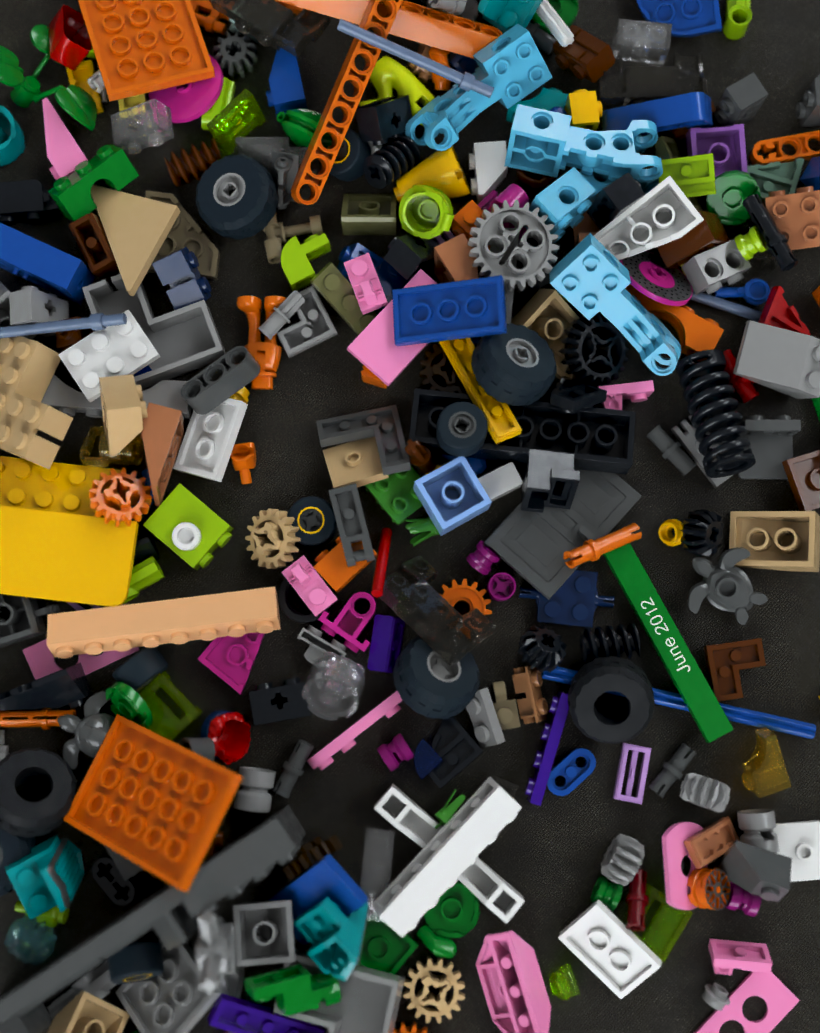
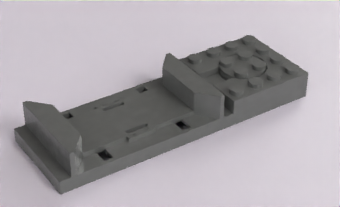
(168, 911)

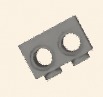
(720, 263)

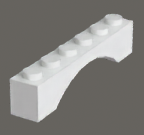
(478, 878)

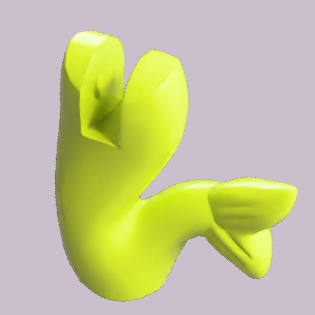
(391, 75)

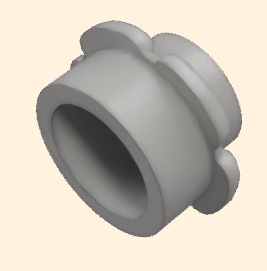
(716, 996)

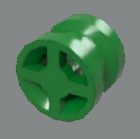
(607, 892)

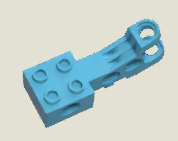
(507, 64)
(547, 142)
(572, 196)
(597, 283)

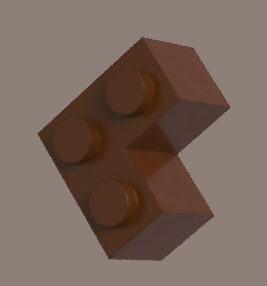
(703, 237)

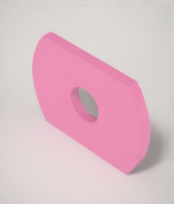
(673, 853)

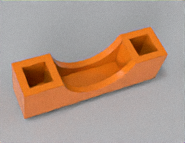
(693, 331)

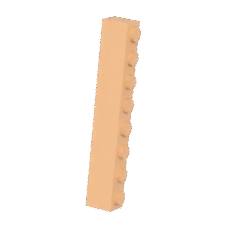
(163, 622)

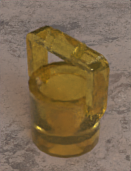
(128, 456)

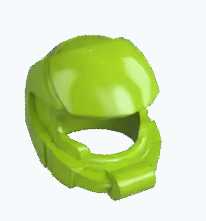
(425, 212)

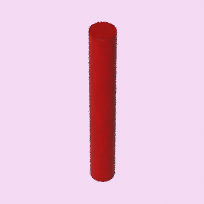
(381, 563)

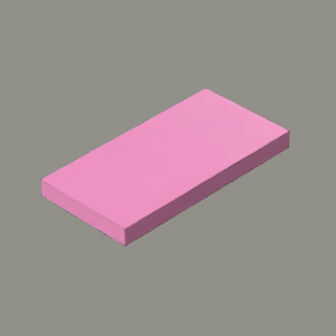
(376, 343)

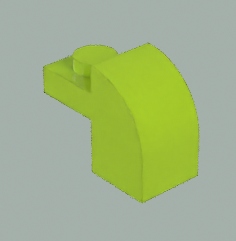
(297, 258)

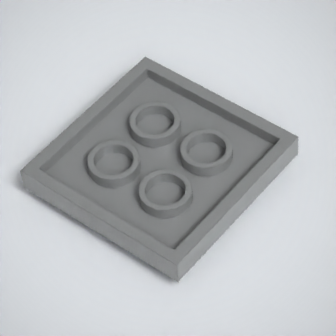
(169, 1000)

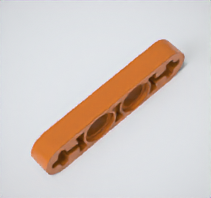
(798, 141)

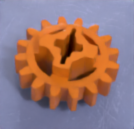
(113, 504)

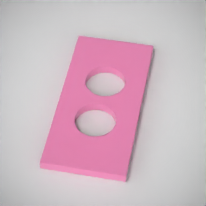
(43, 663)
(776, 995)

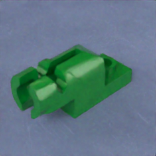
(294, 989)

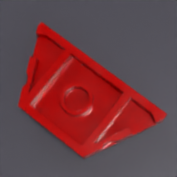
(780, 315)

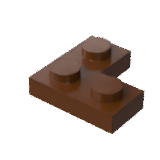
(725, 662)

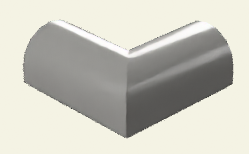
(312, 328)

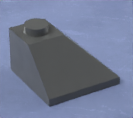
(757, 870)

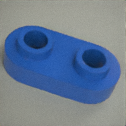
(571, 772)

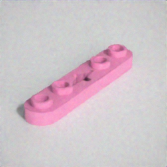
(346, 739)

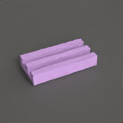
(621, 771)

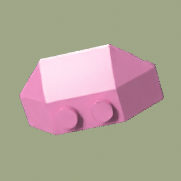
(513, 984)

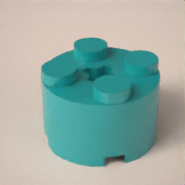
(11, 138)

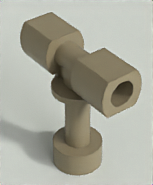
(277, 235)

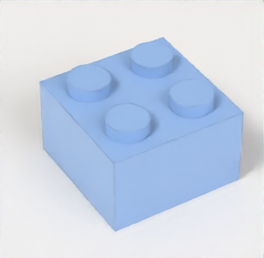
(452, 495)

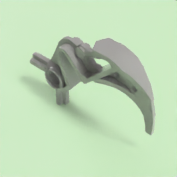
(218, 956)

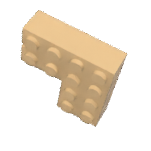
(24, 378)

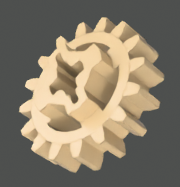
(272, 536)
(425, 997)

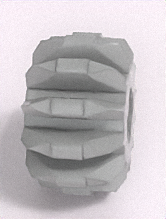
(705, 792)
(622, 859)

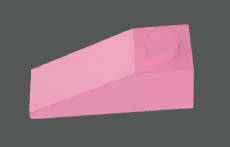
(60, 145)

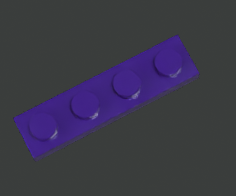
(544, 759)
(248, 1017)

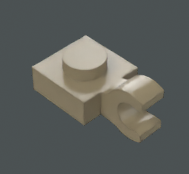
(505, 709)

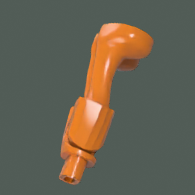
(266, 352)

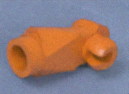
(440, 56)

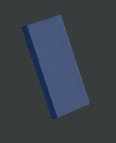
(449, 311)
(321, 881)

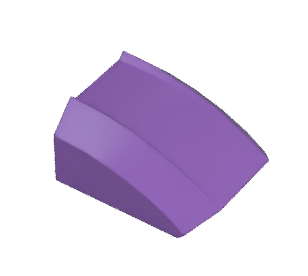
(725, 144)

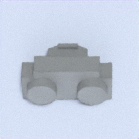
(318, 645)

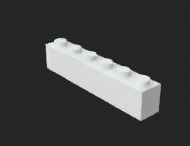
(446, 857)

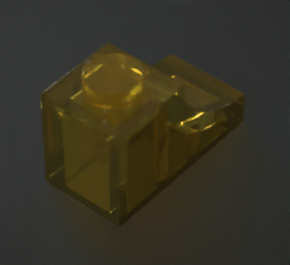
(766, 768)

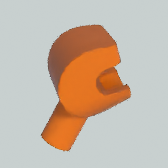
(244, 459)

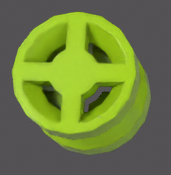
(750, 243)

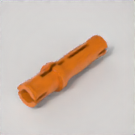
(593, 549)
(33, 716)

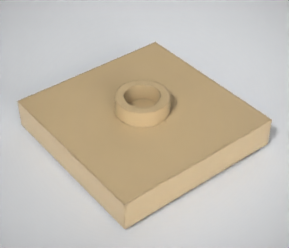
(354, 463)

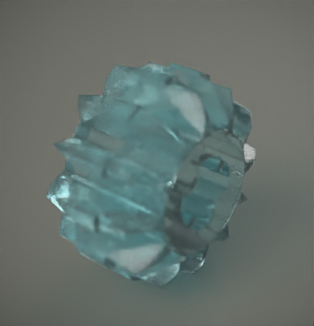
(30, 940)

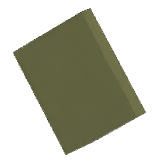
(369, 214)

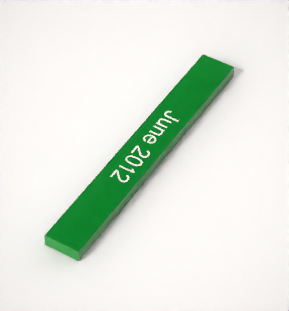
(668, 643)

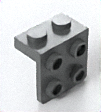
(770, 445)

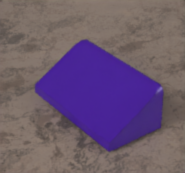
(385, 643)

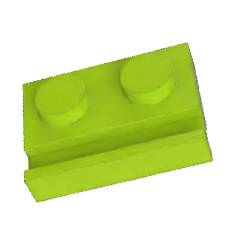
(692, 174)

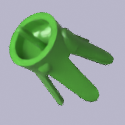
(418, 526)
(446, 814)

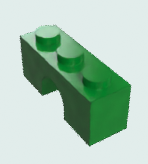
(74, 192)

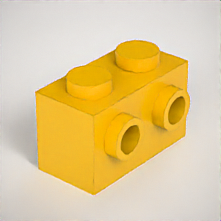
(584, 109)

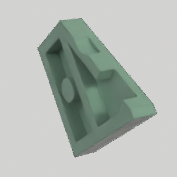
(776, 176)

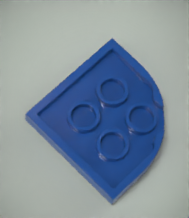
(687, 17)

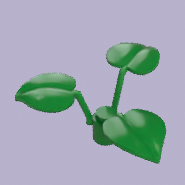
(27, 89)

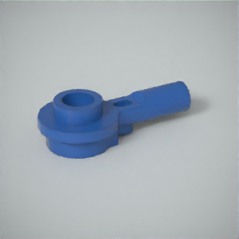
(754, 292)

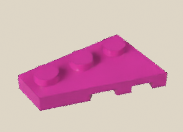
(232, 658)

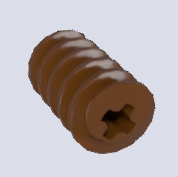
(192, 163)

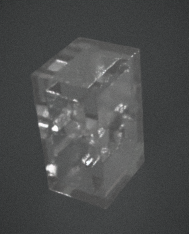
(642, 41)
(142, 126)

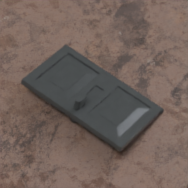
(536, 541)

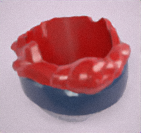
(229, 735)

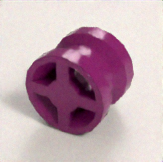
(482, 558)

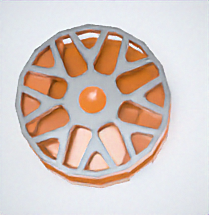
(708, 888)

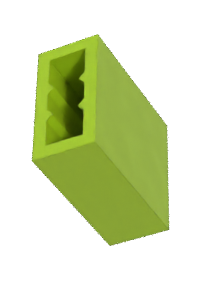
(186, 507)

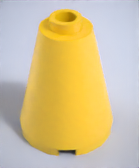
(439, 171)

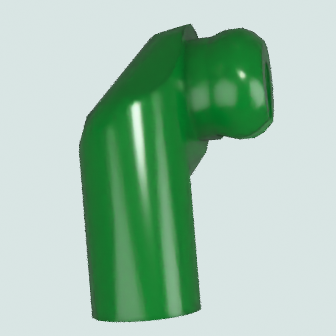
(437, 945)

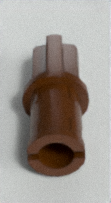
(420, 456)

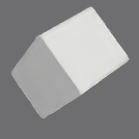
(501, 481)

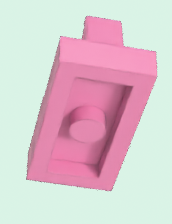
(365, 283)
(635, 391)
(309, 586)
(739, 955)

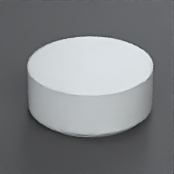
(186, 536)

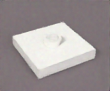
(802, 844)

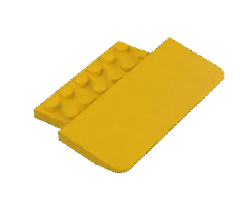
(54, 540)

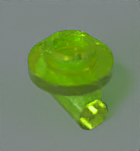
(564, 983)

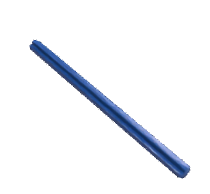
(733, 713)

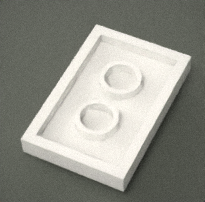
(108, 353)
(211, 440)
(610, 949)

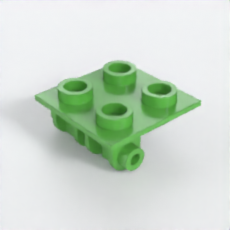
(397, 494)

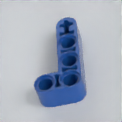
(668, 113)

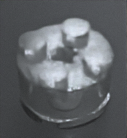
(334, 687)

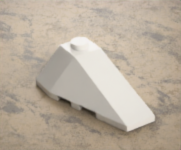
(650, 222)

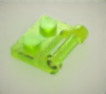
(236, 121)
(164, 720)
(665, 925)

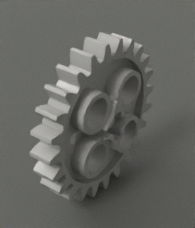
(492, 232)

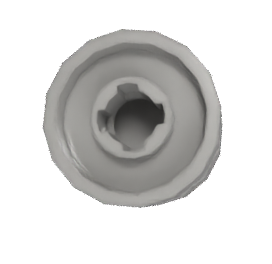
(254, 790)
(758, 827)

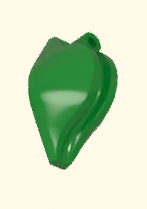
(301, 125)

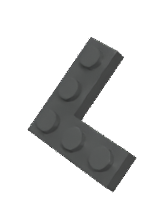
(378, 423)

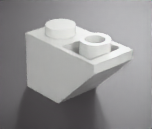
(488, 166)

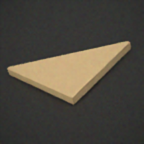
(134, 230)

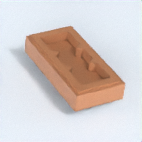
(711, 842)

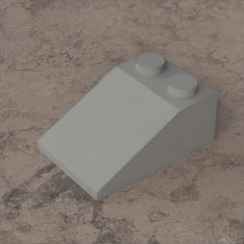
(780, 360)

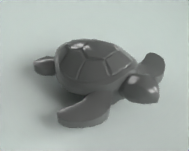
(725, 585)
(88, 731)

